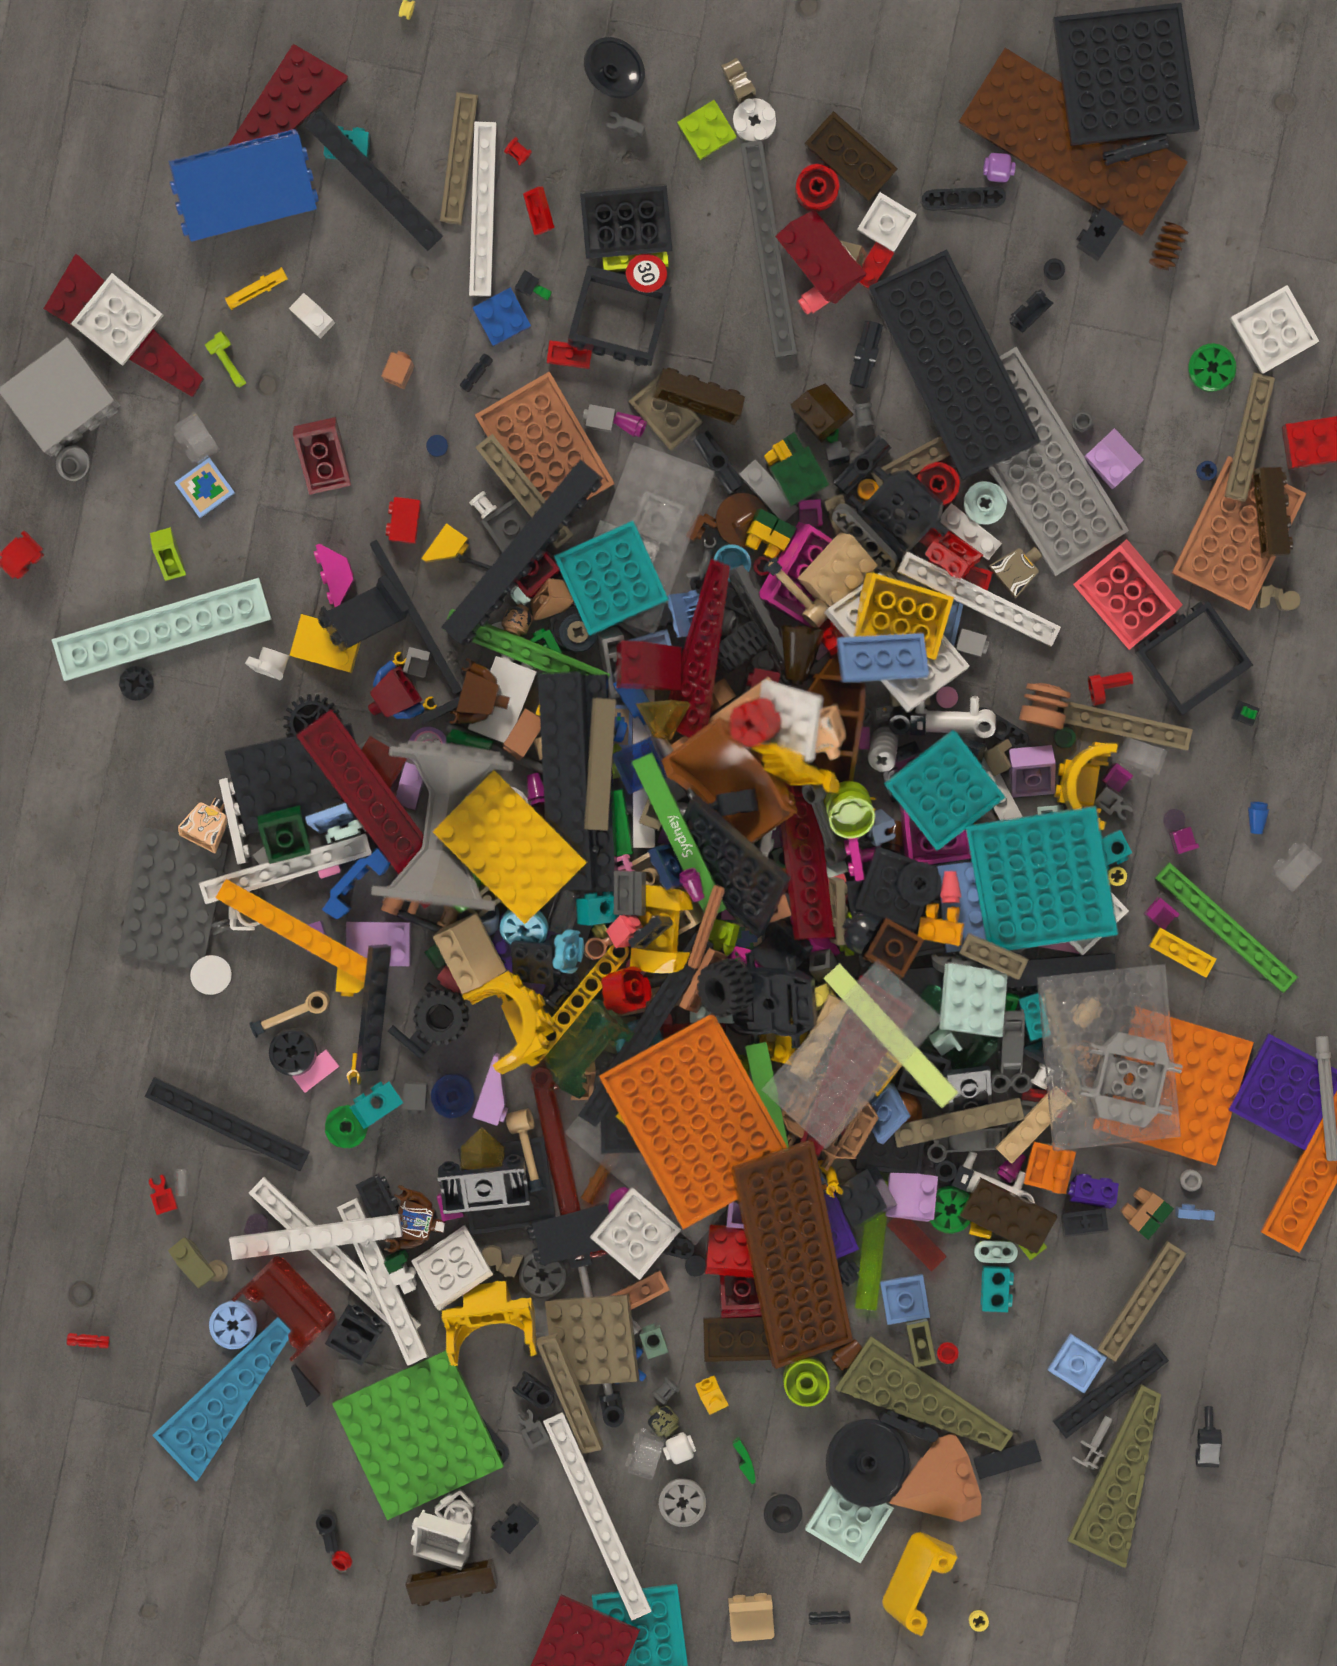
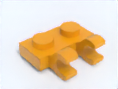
(941, 930)

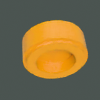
(866, 489)

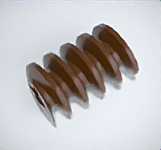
(1167, 246)

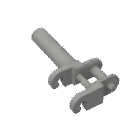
(1095, 1444)

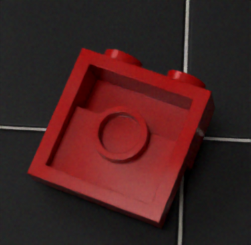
(953, 554)

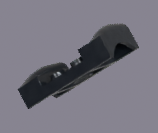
(484, 1187)

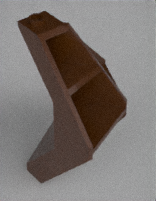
(849, 697)

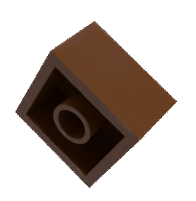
(893, 947)

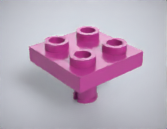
(858, 857)

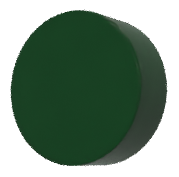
(1065, 738)

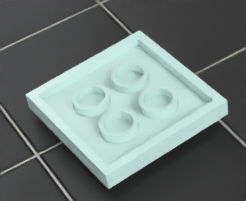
(973, 1000)
(847, 1525)

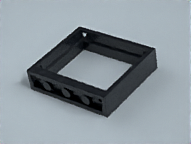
(600, 347)
(1180, 622)

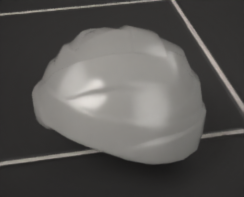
(72, 463)

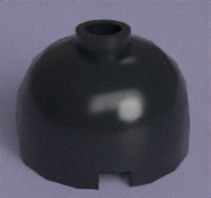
(860, 930)

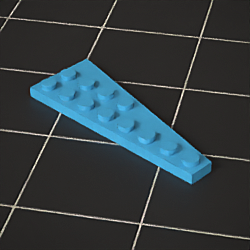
(206, 1419)

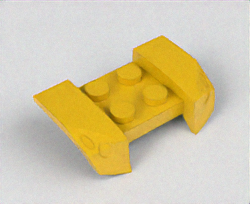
(790, 768)
(662, 953)

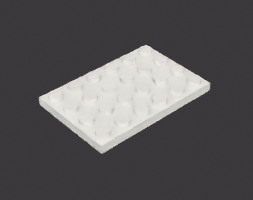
(908, 691)

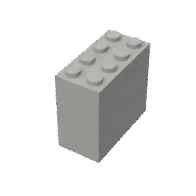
(59, 397)

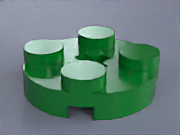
(336, 1135)

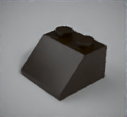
(821, 411)

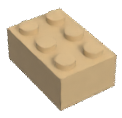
(837, 570)

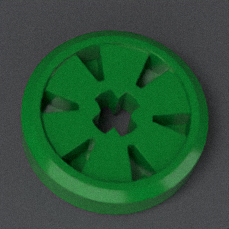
(1225, 368)
(953, 1222)

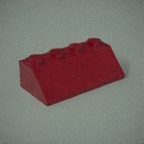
(821, 256)

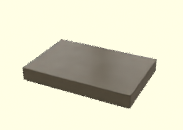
(667, 420)

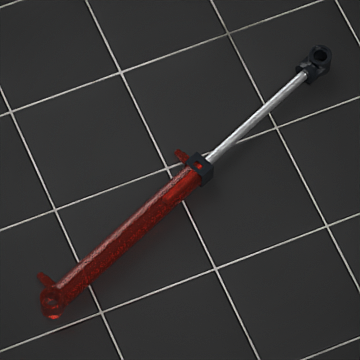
(568, 1202)

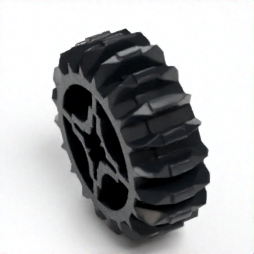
(317, 713)

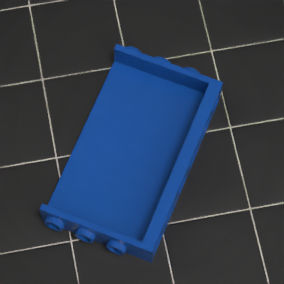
(242, 185)

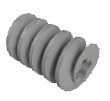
(883, 749)

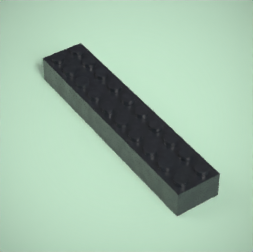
(566, 765)

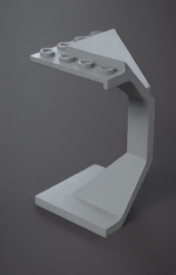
(435, 871)

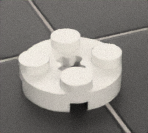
(759, 131)

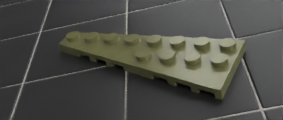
(896, 1384)
(1112, 1503)

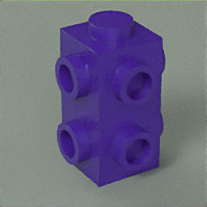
(1093, 1191)

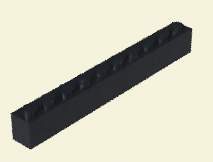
(522, 552)
(919, 978)

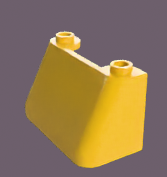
(910, 1578)

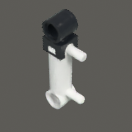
(943, 721)
(966, 1178)

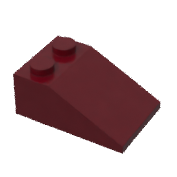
(322, 455)
(648, 666)
(738, 1297)

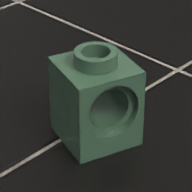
(653, 1350)

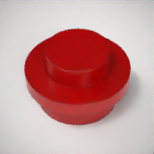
(947, 1353)
(341, 1560)

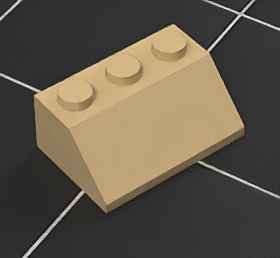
(469, 953)

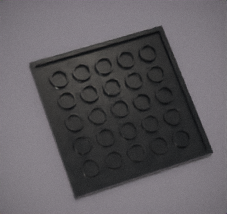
(1126, 74)

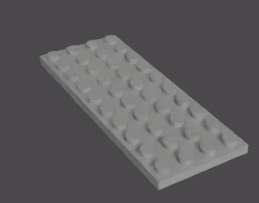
(1053, 483)

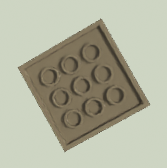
(596, 1337)

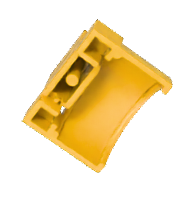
(1080, 778)

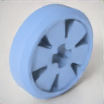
(233, 1311)

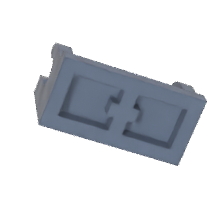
(876, 833)

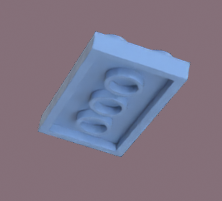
(882, 657)
(969, 903)

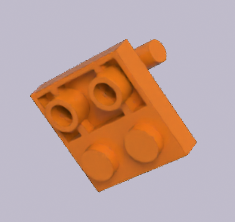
(1049, 1168)

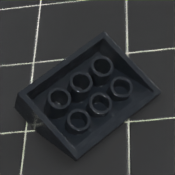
(626, 221)

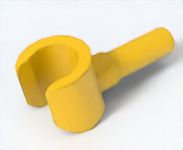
(353, 1073)

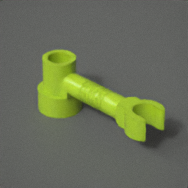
(217, 346)

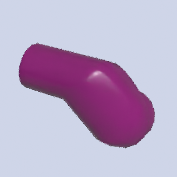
(616, 1196)

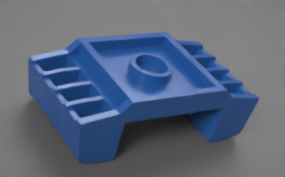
(336, 905)

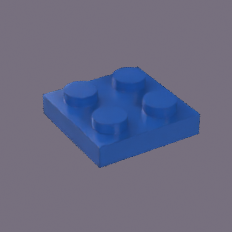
(501, 316)

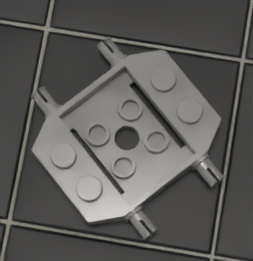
(1146, 1084)

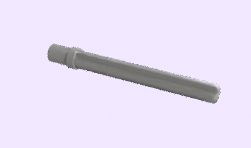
(1327, 1099)

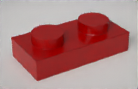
(538, 210)
(875, 264)
(563, 354)
(830, 636)

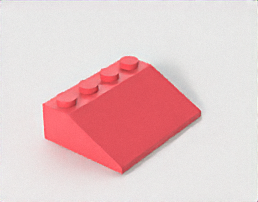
(1128, 594)

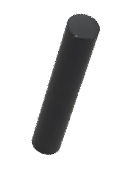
(419, 921)

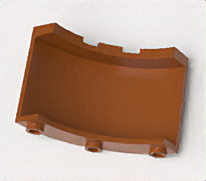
(719, 764)

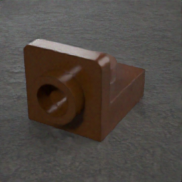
(699, 529)

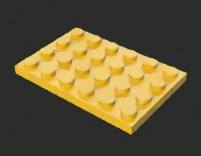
(509, 846)

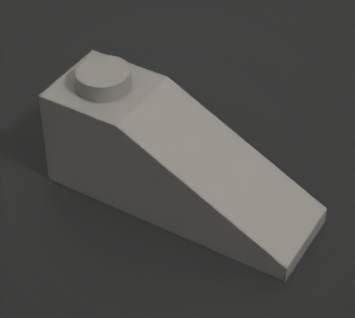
(767, 490)
(607, 645)

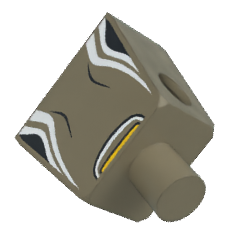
(1016, 570)

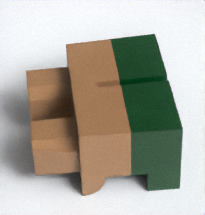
(1149, 1203)

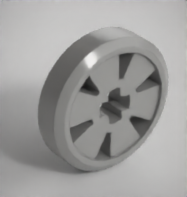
(694, 1508)

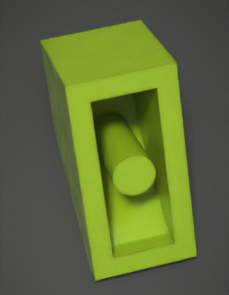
(167, 553)

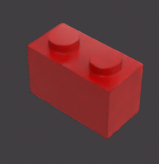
(404, 520)

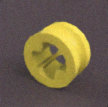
(407, 9)
(1120, 881)
(982, 1626)

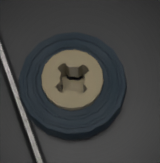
(575, 639)

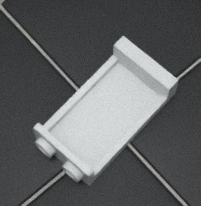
(515, 683)

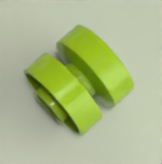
(850, 810)
(806, 1381)

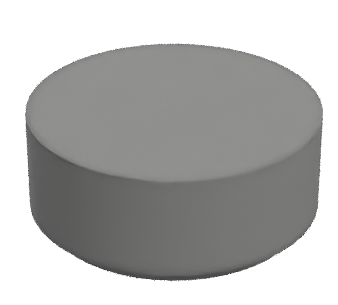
(1190, 1180)

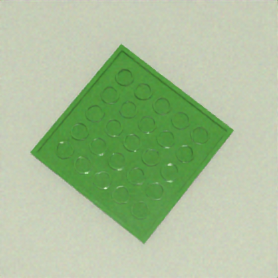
(418, 1434)

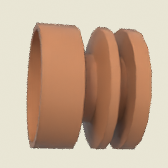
(1045, 706)

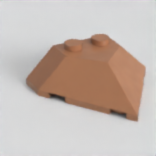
(942, 1483)

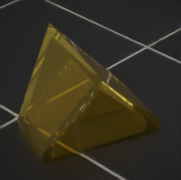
(663, 716)
(481, 1151)

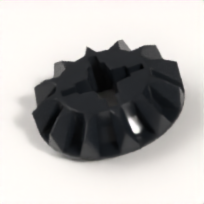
(145, 678)

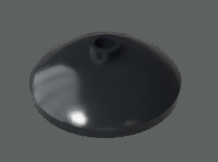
(620, 61)

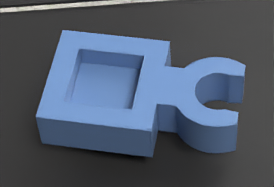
(1189, 1212)

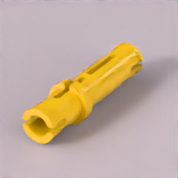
(264, 284)

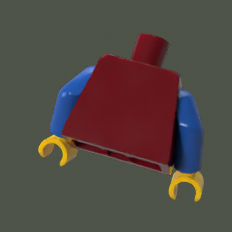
(395, 693)

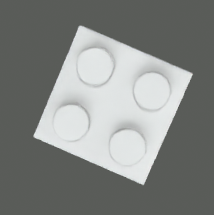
(886, 222)

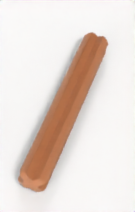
(706, 926)

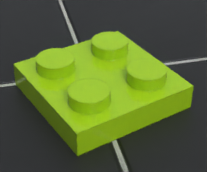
(707, 129)

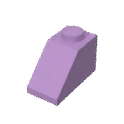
(409, 786)

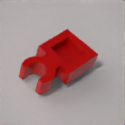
(163, 1198)

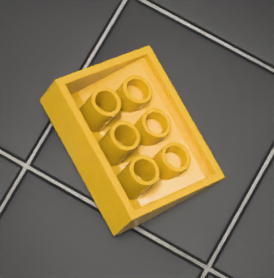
(902, 608)

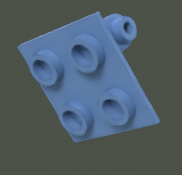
(682, 610)

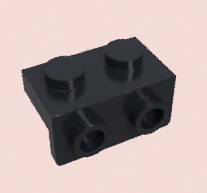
(376, 1197)

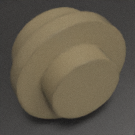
(220, 1269)

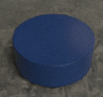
(437, 445)

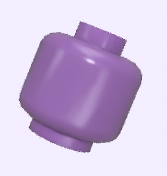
(998, 167)

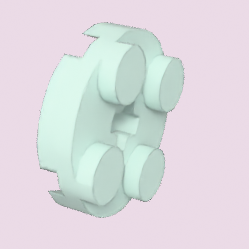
(988, 491)
(341, 834)

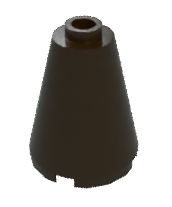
(799, 651)

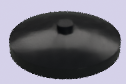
(867, 1462)

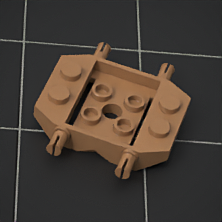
(851, 1141)

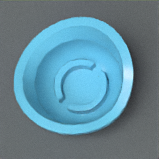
(734, 556)

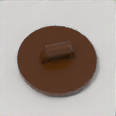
(735, 517)

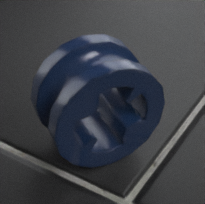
(1201, 475)

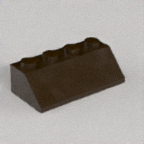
(699, 396)
(1271, 512)
(450, 1582)

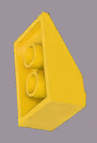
(315, 645)

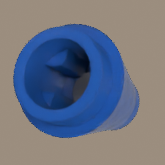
(1258, 815)

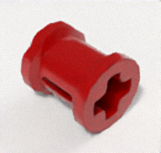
(517, 151)

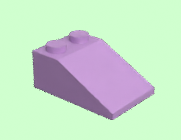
(396, 934)
(492, 1099)

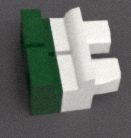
(399, 1272)

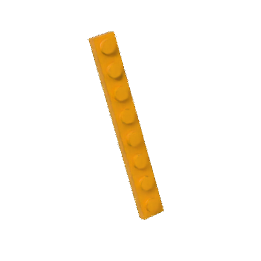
(293, 929)

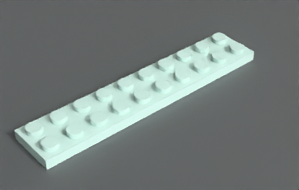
(161, 629)

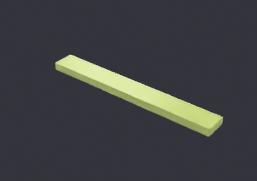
(917, 1063)

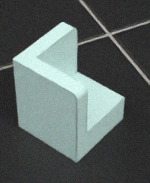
(944, 1041)

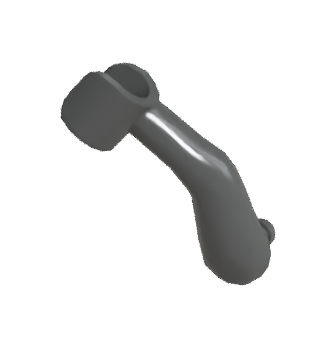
(705, 562)

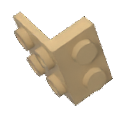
(751, 1617)

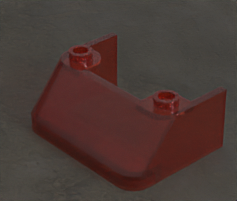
(291, 1300)

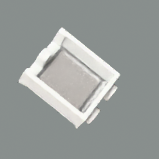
(441, 1540)

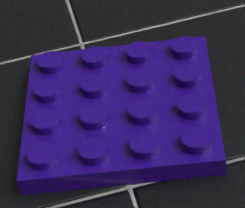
(1282, 1092)

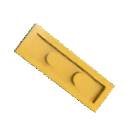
(1182, 952)

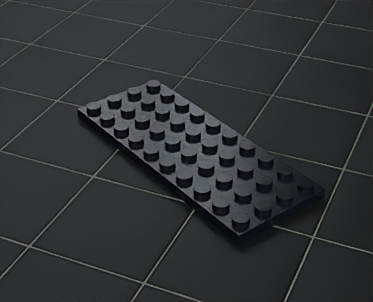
(954, 364)

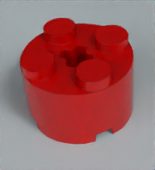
(821, 176)
(944, 474)
(19, 555)
(754, 722)
(625, 990)

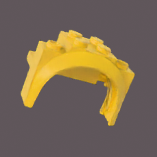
(524, 1015)
(486, 1306)

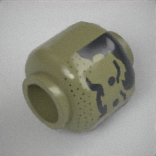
(663, 1421)

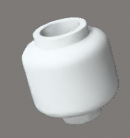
(679, 1448)

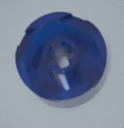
(457, 1107)

